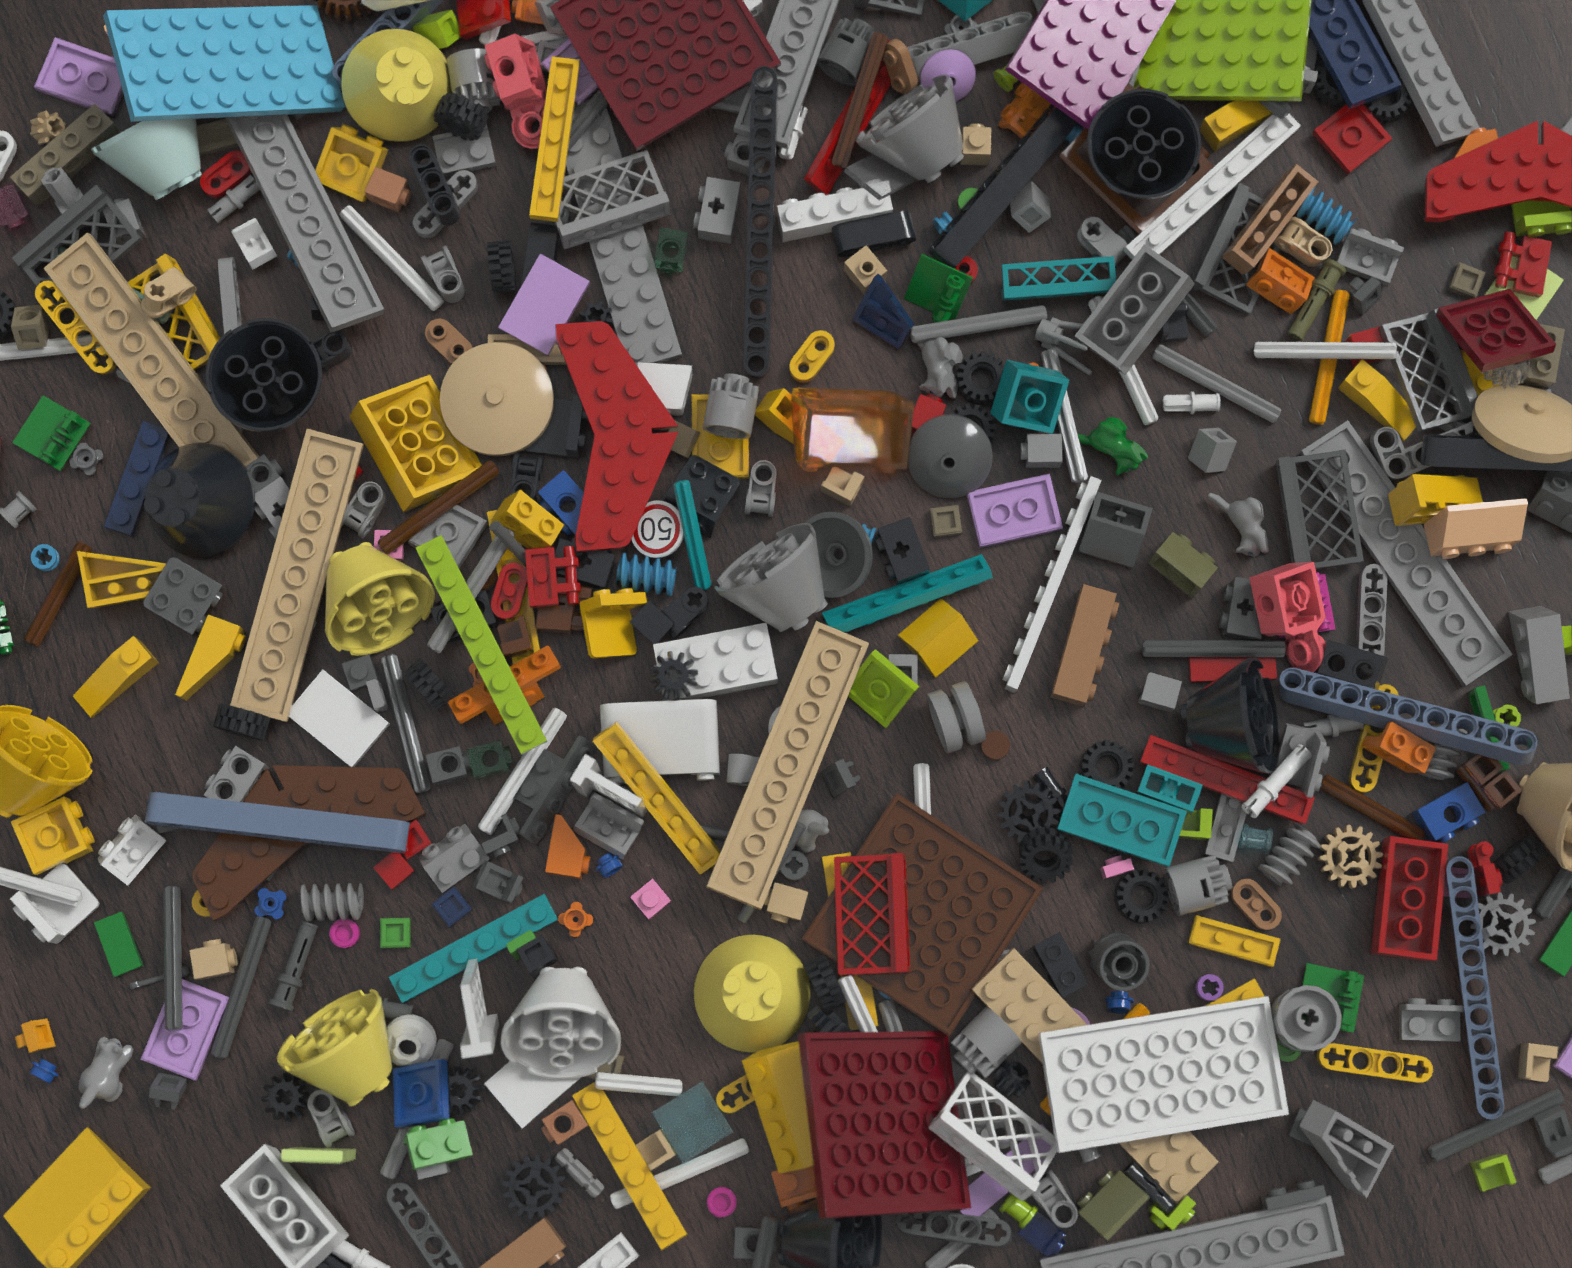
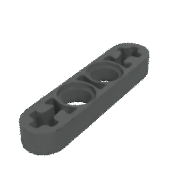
(429, 1230)
(953, 1232)

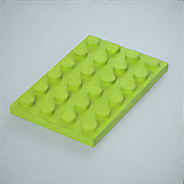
(1229, 51)

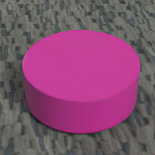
(344, 933)
(721, 1202)

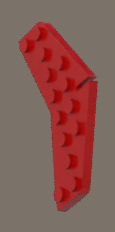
(1503, 174)
(622, 417)

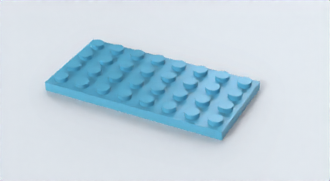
(222, 62)

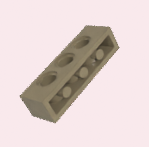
(68, 150)

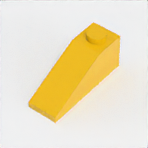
(1232, 122)
(1378, 398)
(777, 413)
(212, 652)
(115, 676)

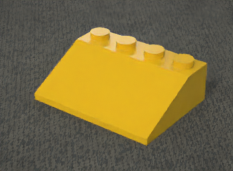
(412, 442)
(781, 1102)
(76, 1202)

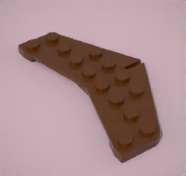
(242, 862)

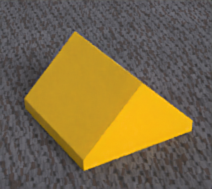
(938, 637)

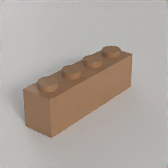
(1269, 219)
(1083, 645)
(531, 1249)

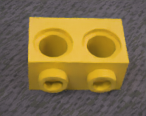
(528, 520)

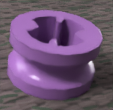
(1207, 996)

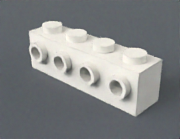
(822, 212)

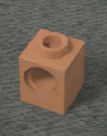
(388, 190)
(577, 1119)

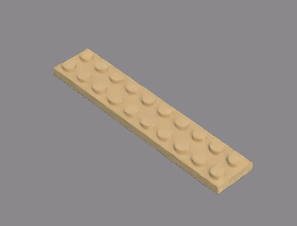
(143, 349)
(297, 575)
(787, 766)
(1032, 1007)

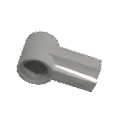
(61, 188)

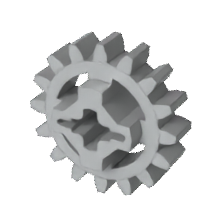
(1515, 917)

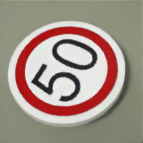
(658, 530)

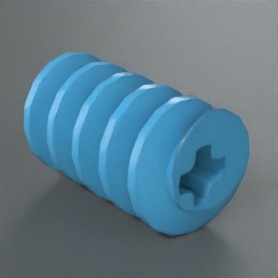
(1326, 216)
(646, 574)

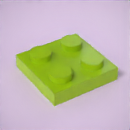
(881, 688)

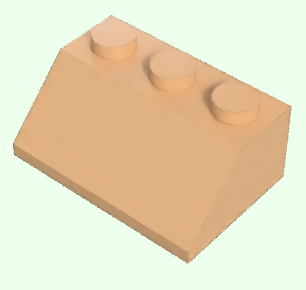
(1476, 528)

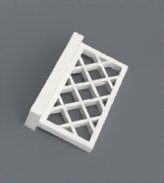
(589, 778)
(480, 1028)
(963, 1137)

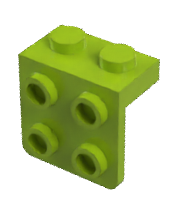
(1541, 217)

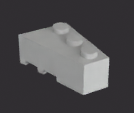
(1540, 654)
(1346, 1147)

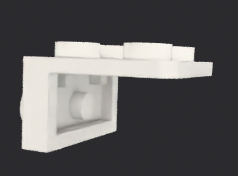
(51, 918)

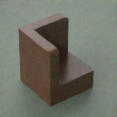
(515, 638)

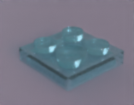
(692, 1122)

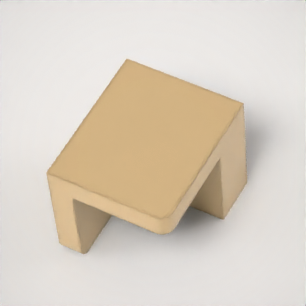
(842, 485)
(1535, 1061)
(655, 1149)

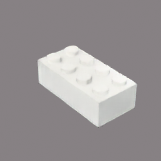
(724, 661)
(284, 1209)

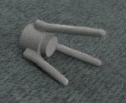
(1050, 333)

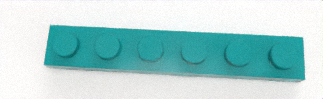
(908, 594)
(476, 945)

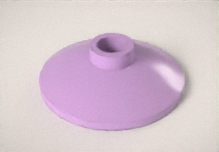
(954, 64)

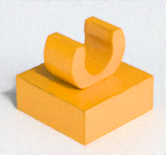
(36, 1036)

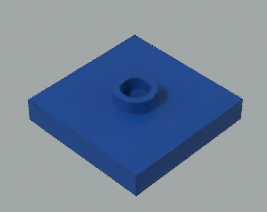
(420, 1093)

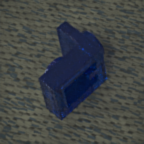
(1043, 1235)

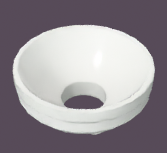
(414, 1029)

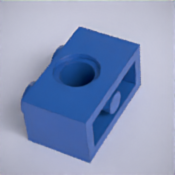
(558, 491)
(1461, 801)

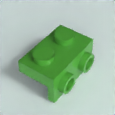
(437, 1144)

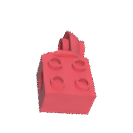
(519, 84)
(1292, 606)

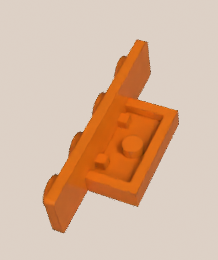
(526, 673)

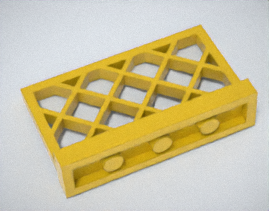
(193, 311)

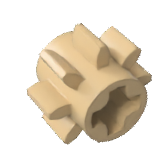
(46, 127)

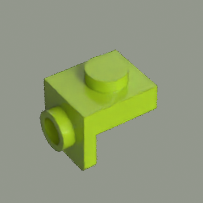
(1180, 1214)

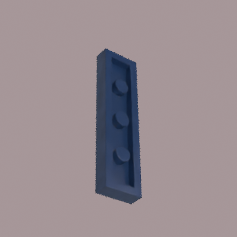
(130, 495)

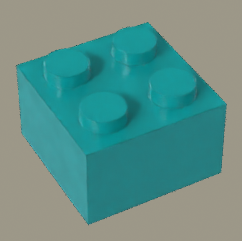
(1029, 396)

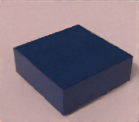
(451, 907)

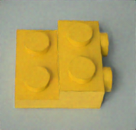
(349, 161)
(53, 835)

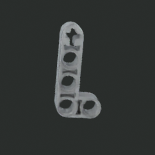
(1405, 455)

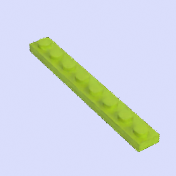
(481, 644)

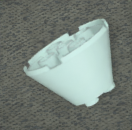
(155, 154)

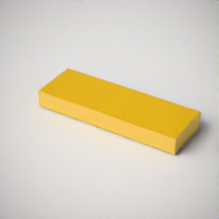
(1233, 941)

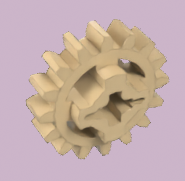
(1358, 865)

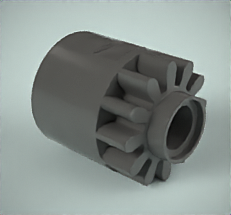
(846, 51)
(1119, 961)

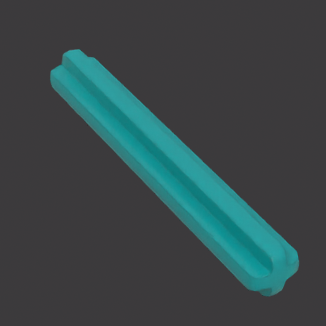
(692, 534)

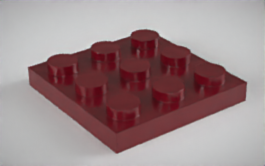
(1495, 330)

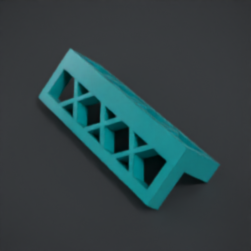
(1053, 289)

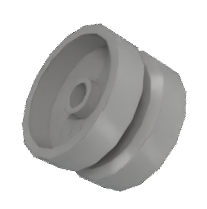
(960, 715)
(1321, 1013)

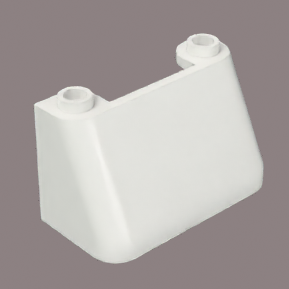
(670, 734)

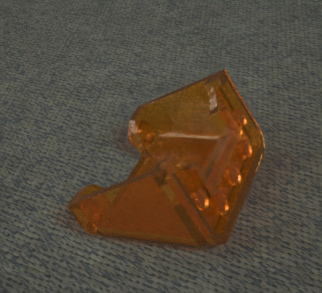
(851, 427)

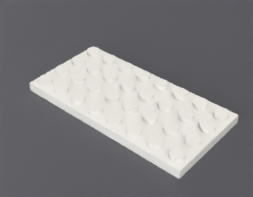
(1162, 1074)

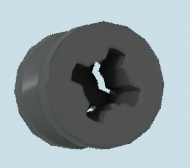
(799, 867)

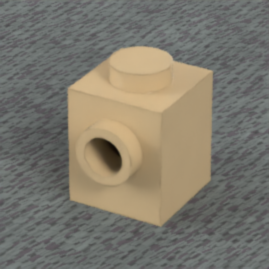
(976, 145)
(863, 268)
(785, 903)
(213, 960)

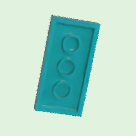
(1121, 820)

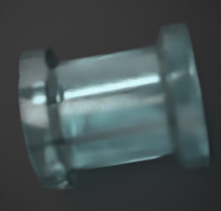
(1256, 838)

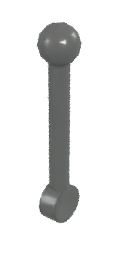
(185, 972)

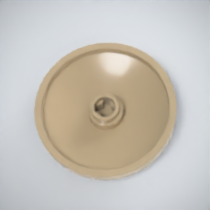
(497, 399)
(1525, 423)

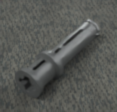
(290, 980)

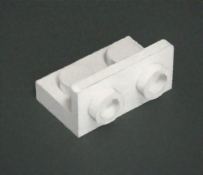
(130, 849)

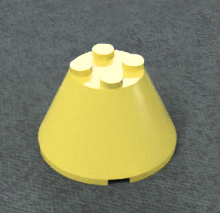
(395, 84)
(373, 600)
(752, 993)
(342, 1048)

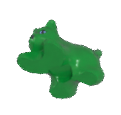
(1111, 439)

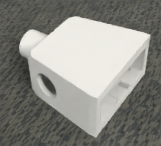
(670, 384)

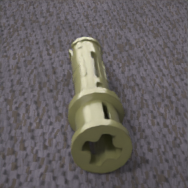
(1321, 289)

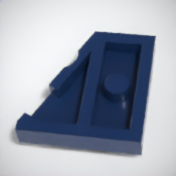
(883, 314)

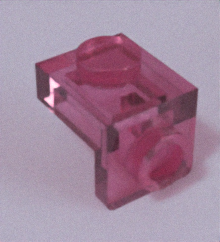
(11, 206)

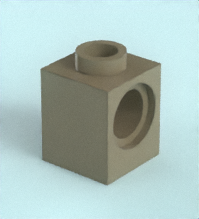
(30, 327)

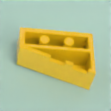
(1426, 495)
(116, 579)

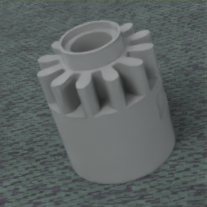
(472, 77)
(731, 407)
(1197, 885)
(984, 1043)

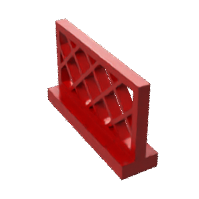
(898, 914)

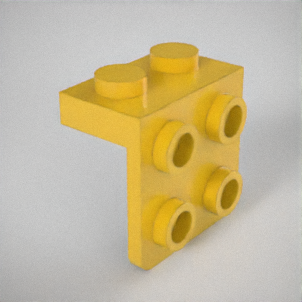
(608, 623)

